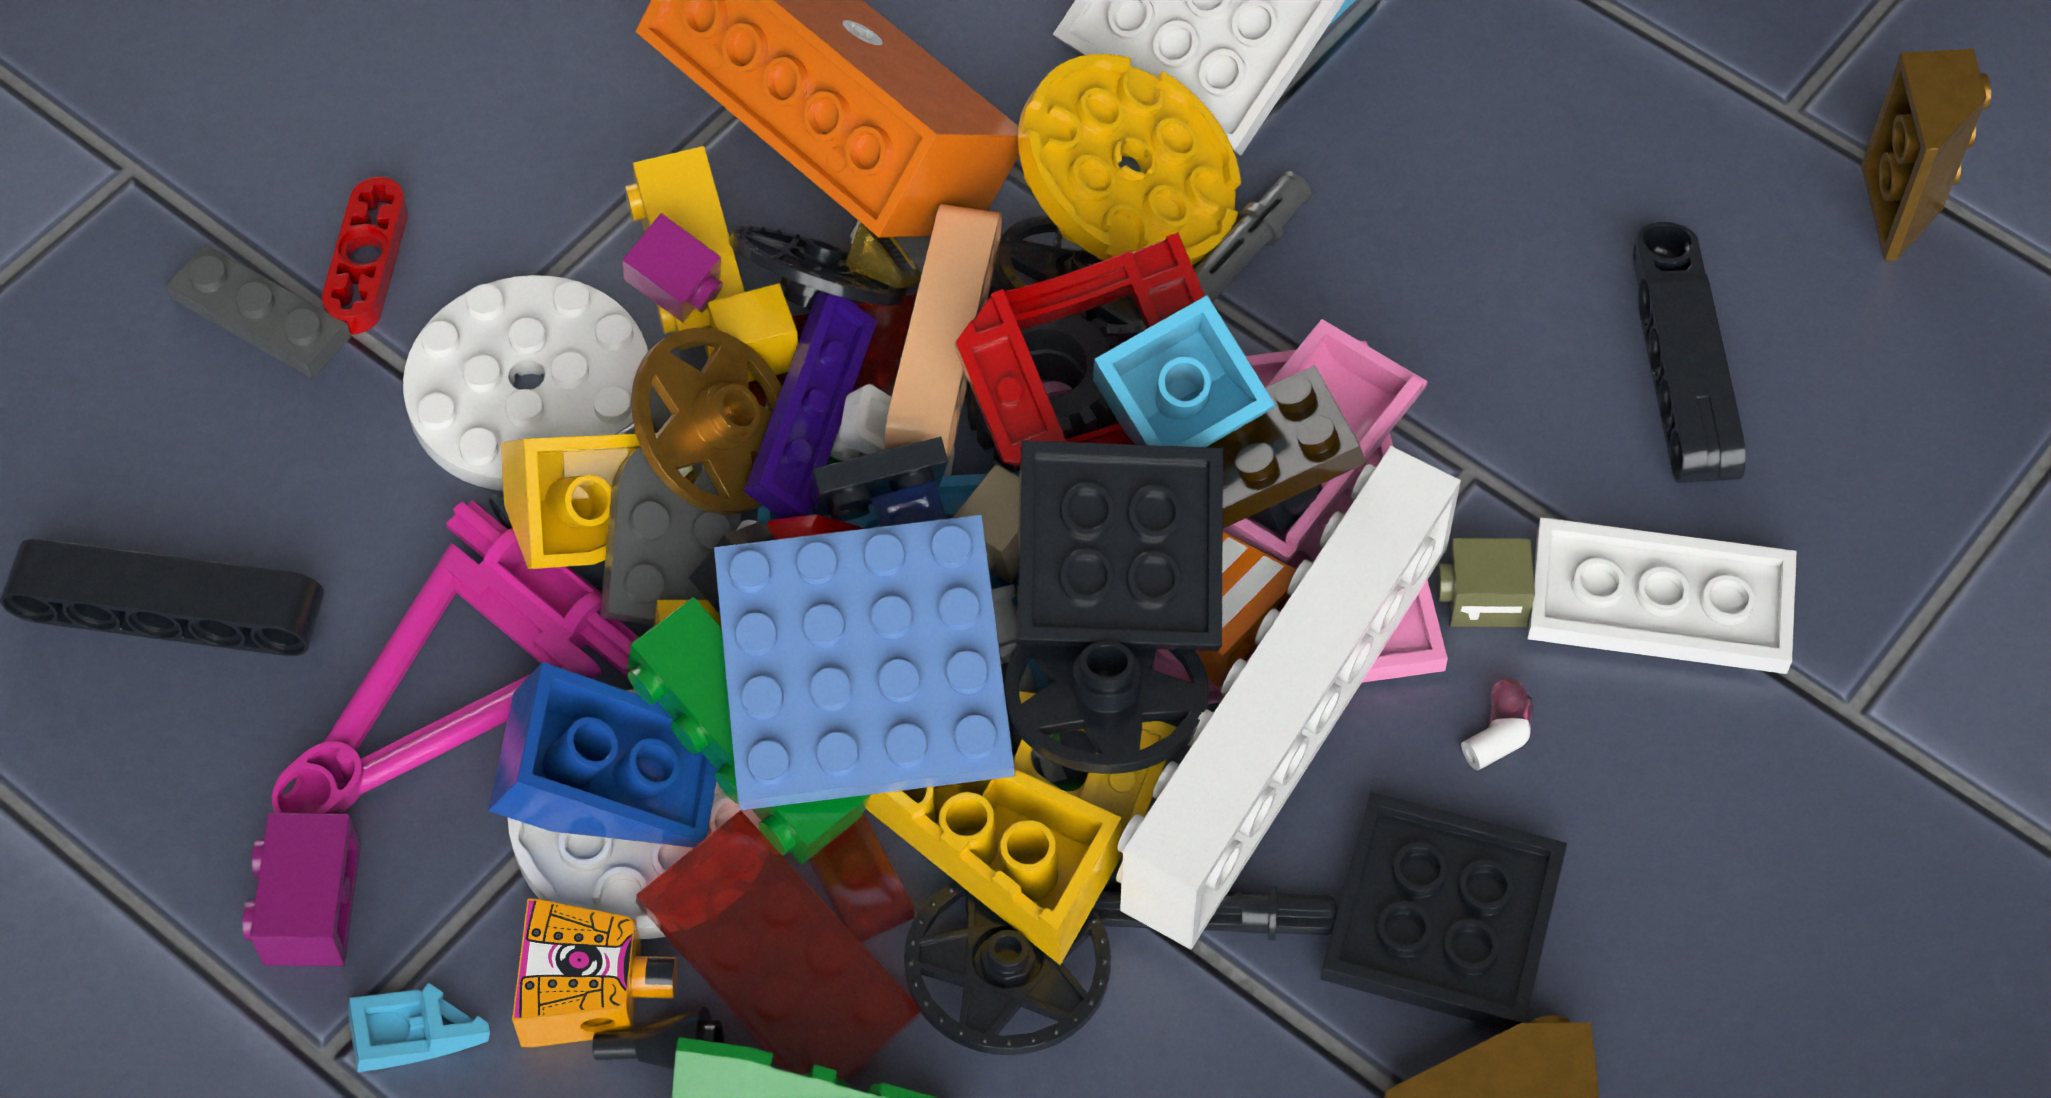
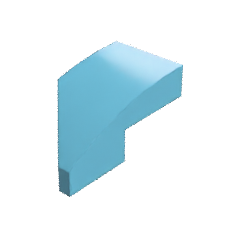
(409, 1028)

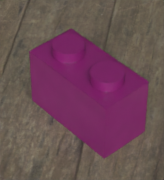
(303, 889)

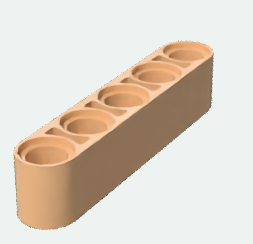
(950, 295)

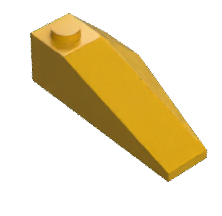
(562, 495)

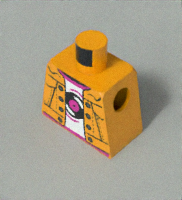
(582, 974)

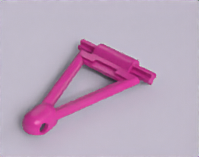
(539, 608)

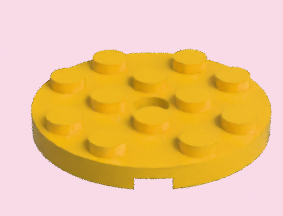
(1106, 109)

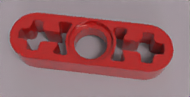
(358, 231)

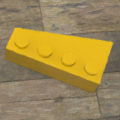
(1015, 847)

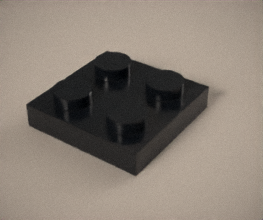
(848, 485)

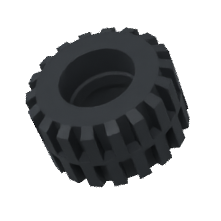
(1066, 354)

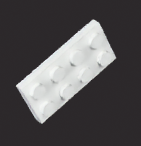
(1663, 595)

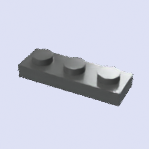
(258, 311)

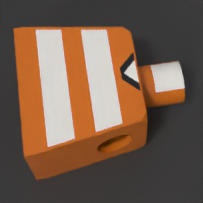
(1250, 589)

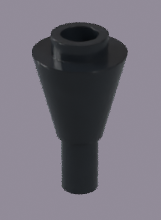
(658, 1040)

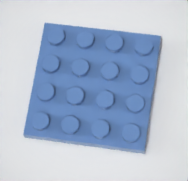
(862, 662)

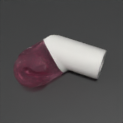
(1508, 725)

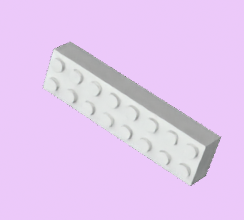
(1285, 697)

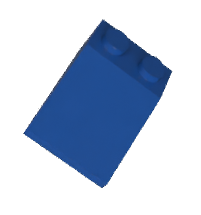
(599, 764)

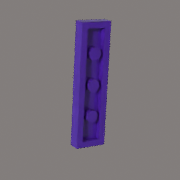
(810, 405)

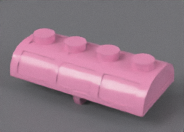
(1372, 398)

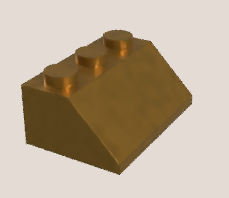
(1921, 141)

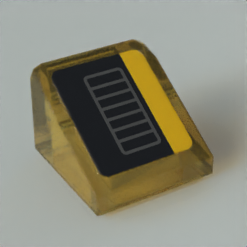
(882, 259)

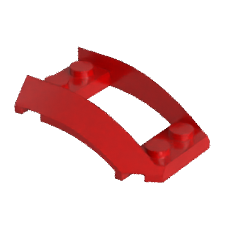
(1001, 363)

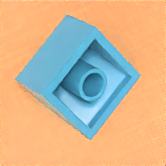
(1181, 381)

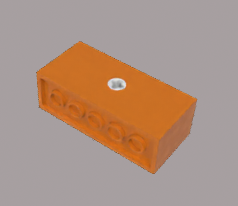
(844, 103)

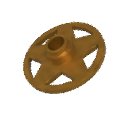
(711, 418)

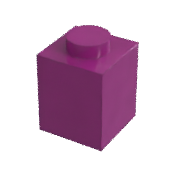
(673, 269)

